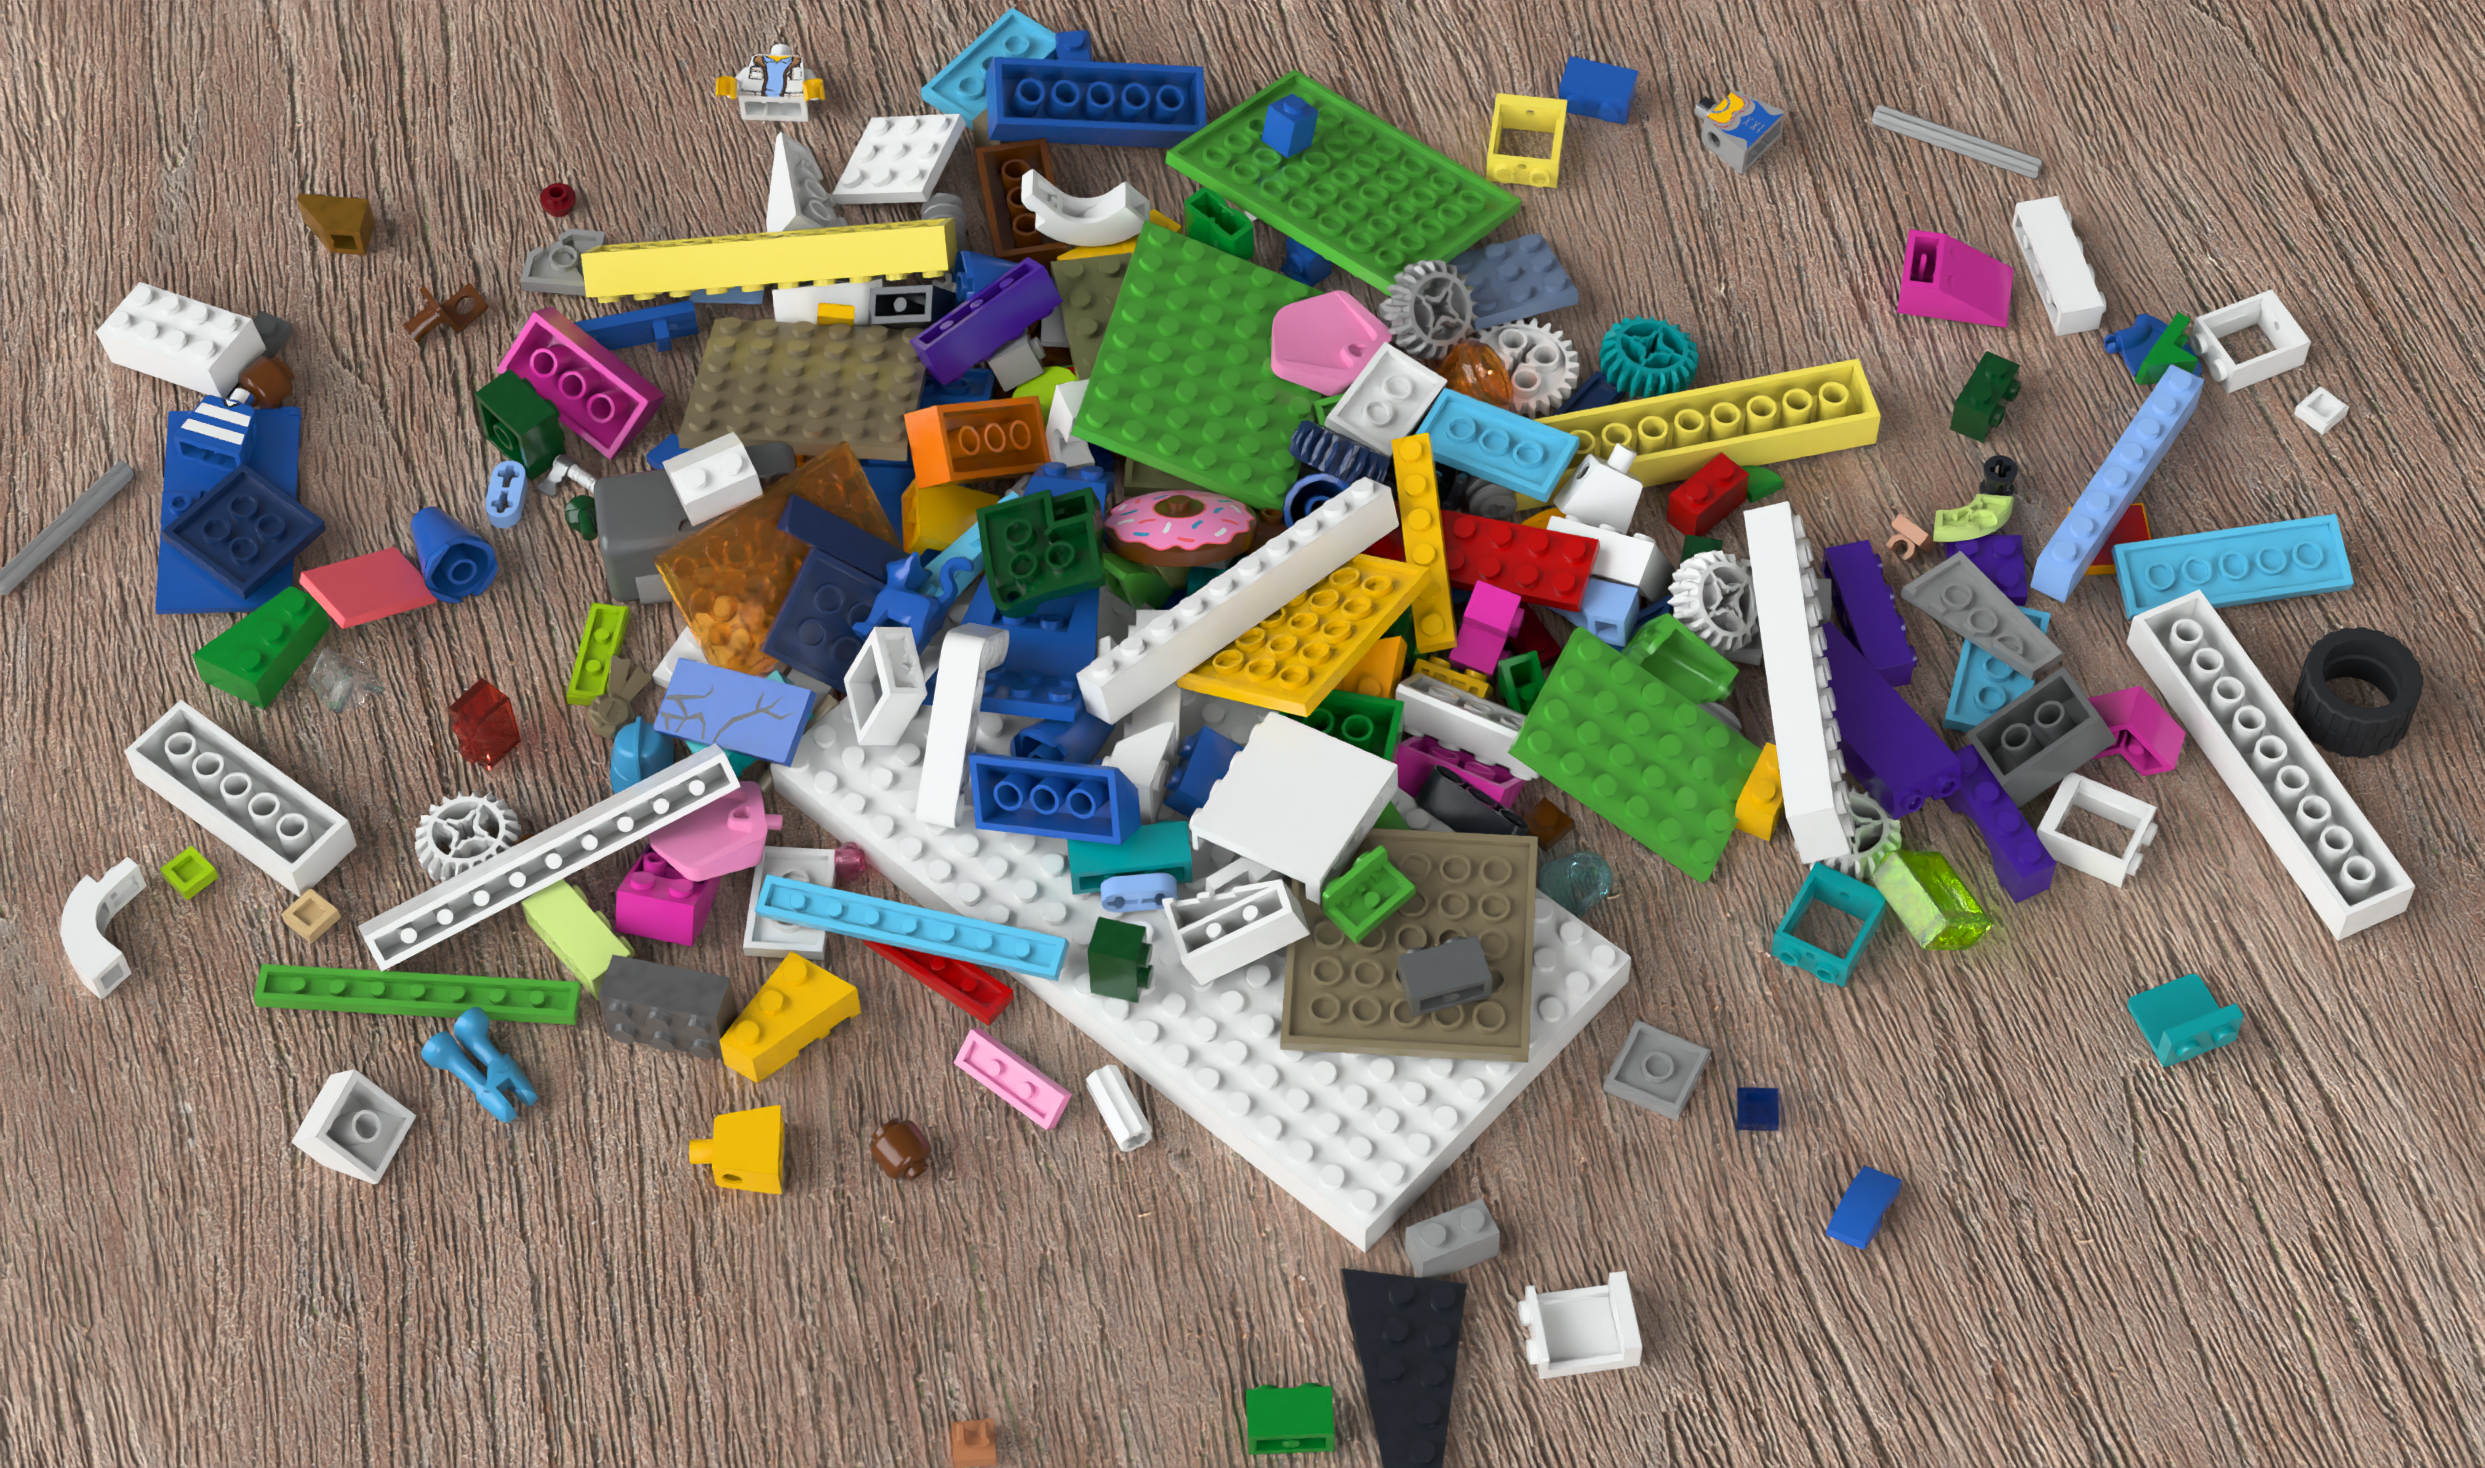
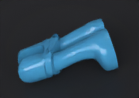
(503, 1072)

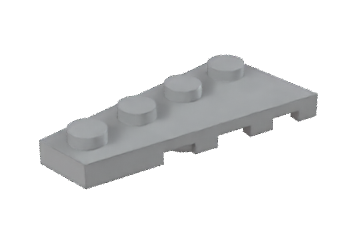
(1980, 612)

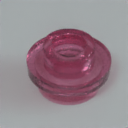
(849, 861)

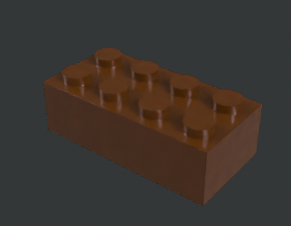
(1007, 218)

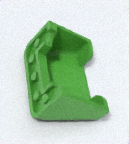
(1681, 660)

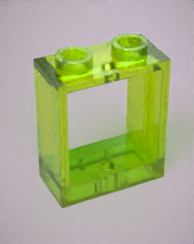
(1931, 900)

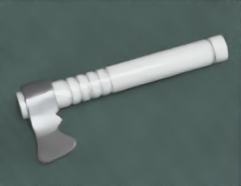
(564, 469)

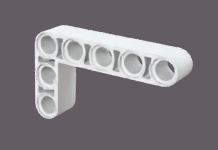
(958, 694)

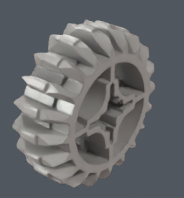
(1418, 315)

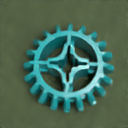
(1648, 357)

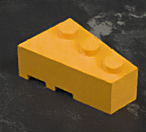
(1377, 670)

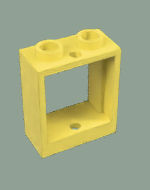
(1513, 113)

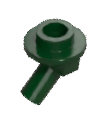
(581, 516)

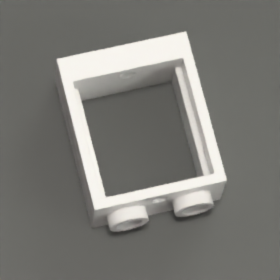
(2275, 322)
(880, 690)
(2108, 804)

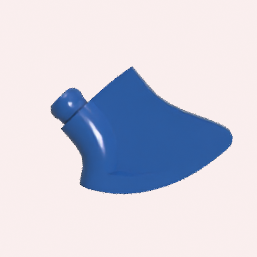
(2138, 340)

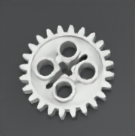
(1549, 367)

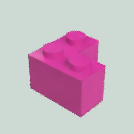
(1486, 626)
(2142, 730)

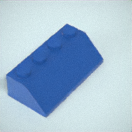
(1053, 798)

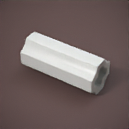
(1119, 1108)

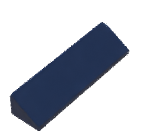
(838, 538)

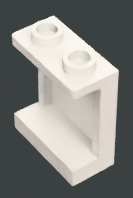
(1581, 1328)

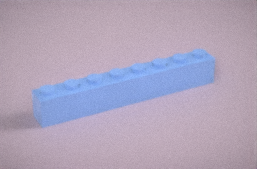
(2116, 484)

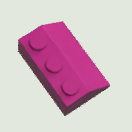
(1420, 754)

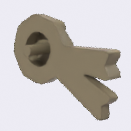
(614, 710)

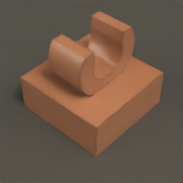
(1912, 535)
(974, 1443)

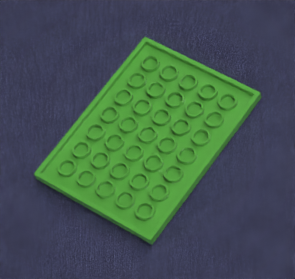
(1354, 195)
(1191, 371)

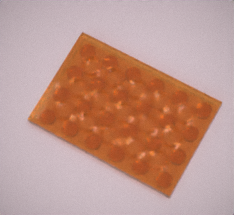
(741, 567)

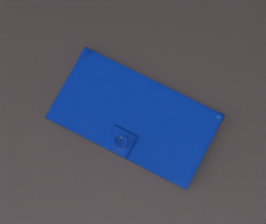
(180, 582)

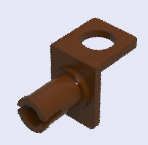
(446, 313)

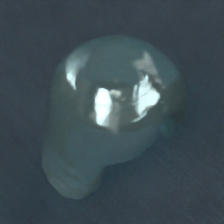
(1579, 869)

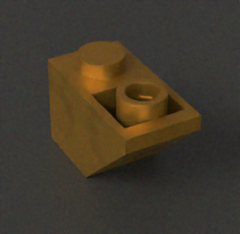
(338, 222)

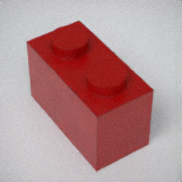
(1707, 496)

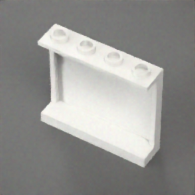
(1296, 802)

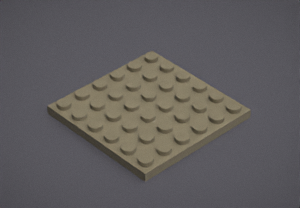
(806, 387)
(1351, 994)

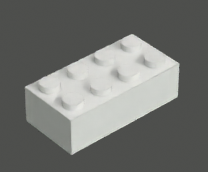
(180, 340)

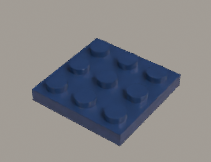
(243, 531)
(818, 618)

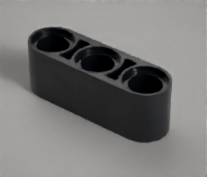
(1466, 806)

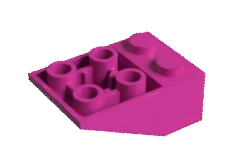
(1953, 281)
(663, 903)

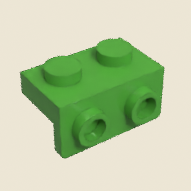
(1366, 894)

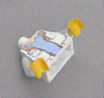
(773, 87)

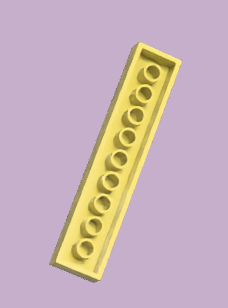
(769, 258)
(1744, 419)

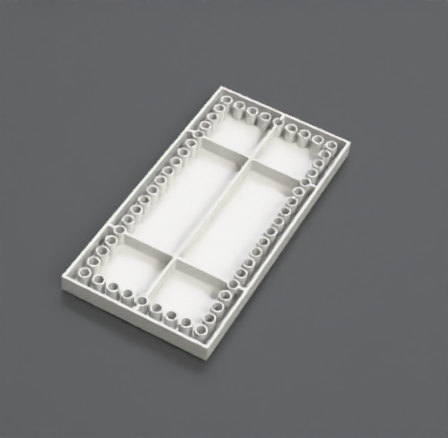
(1330, 1128)

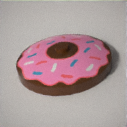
(1179, 528)

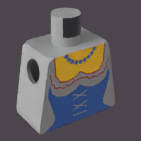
(1739, 128)

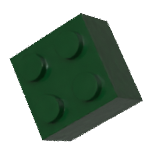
(520, 423)

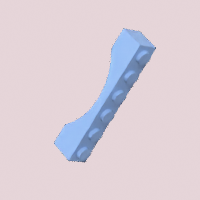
(1606, 610)

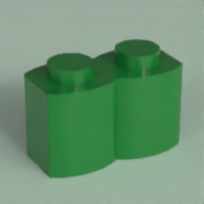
(1217, 225)

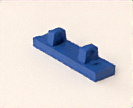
(636, 326)

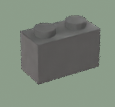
(1444, 975)

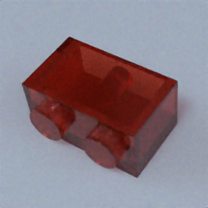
(484, 724)

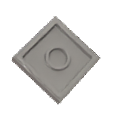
(1657, 1070)

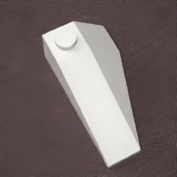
(796, 192)

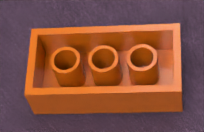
(977, 441)

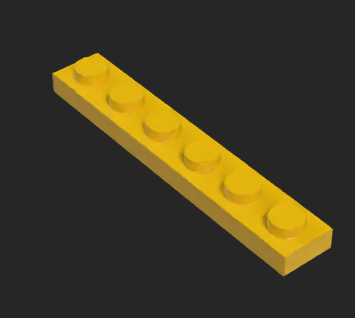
(1424, 540)

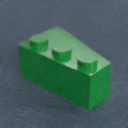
(264, 647)

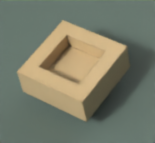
(311, 916)

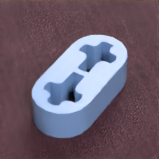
(499, 493)
(1137, 892)

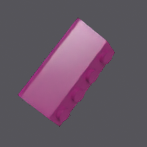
(584, 380)

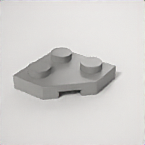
(560, 265)

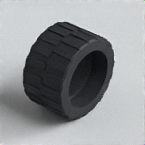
(2363, 656)

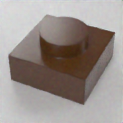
(1547, 823)

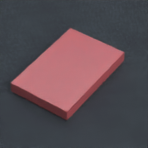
(367, 587)

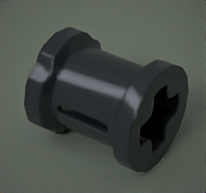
(2006, 475)

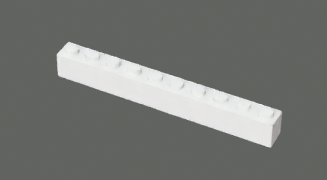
(1237, 600)
(549, 856)

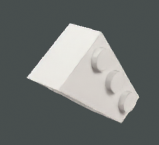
(1623, 558)
(1234, 927)

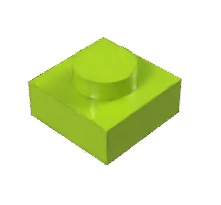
(189, 872)

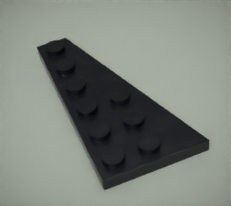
(1408, 1360)

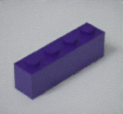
(986, 321)
(1867, 610)

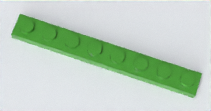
(417, 993)

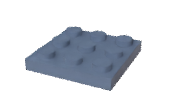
(1515, 280)

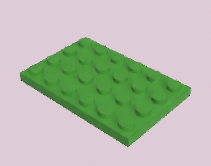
(1637, 754)

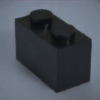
(909, 306)

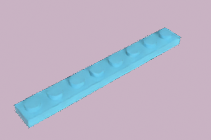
(912, 927)

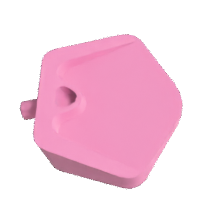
(1325, 342)
(718, 836)

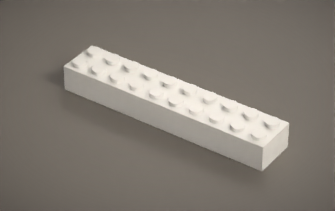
(1798, 683)
(2270, 765)

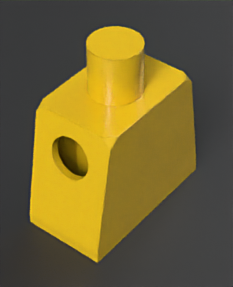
(745, 1150)

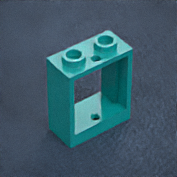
(1844, 894)

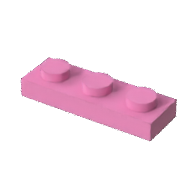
(1012, 1078)

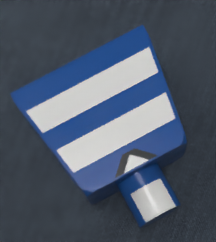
(220, 432)

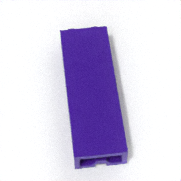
(1883, 736)

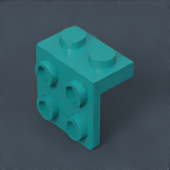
(2183, 1019)

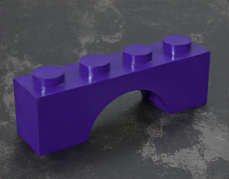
(2016, 851)

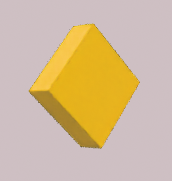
(835, 313)

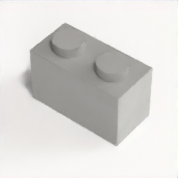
(1452, 1241)

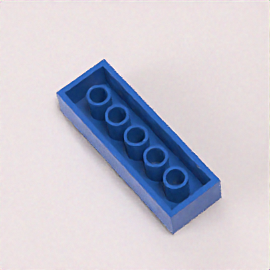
(1094, 102)

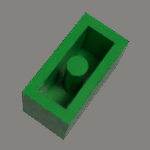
(1290, 1419)

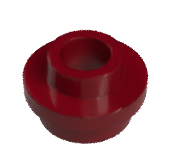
(558, 199)

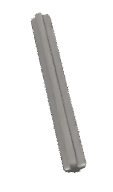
(1957, 141)
(64, 526)

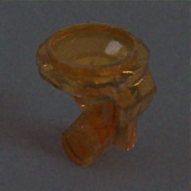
(1477, 373)

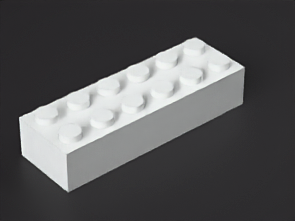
(241, 798)

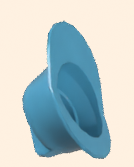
(638, 754)

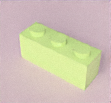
(575, 932)

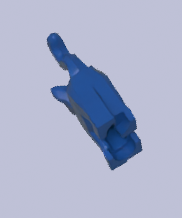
(903, 607)

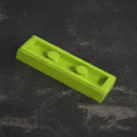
(600, 640)

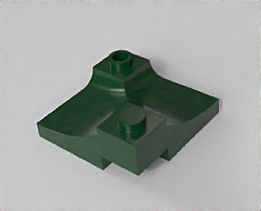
(1041, 548)

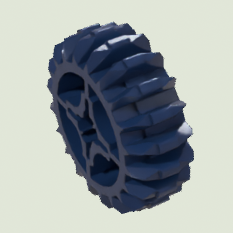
(1337, 454)

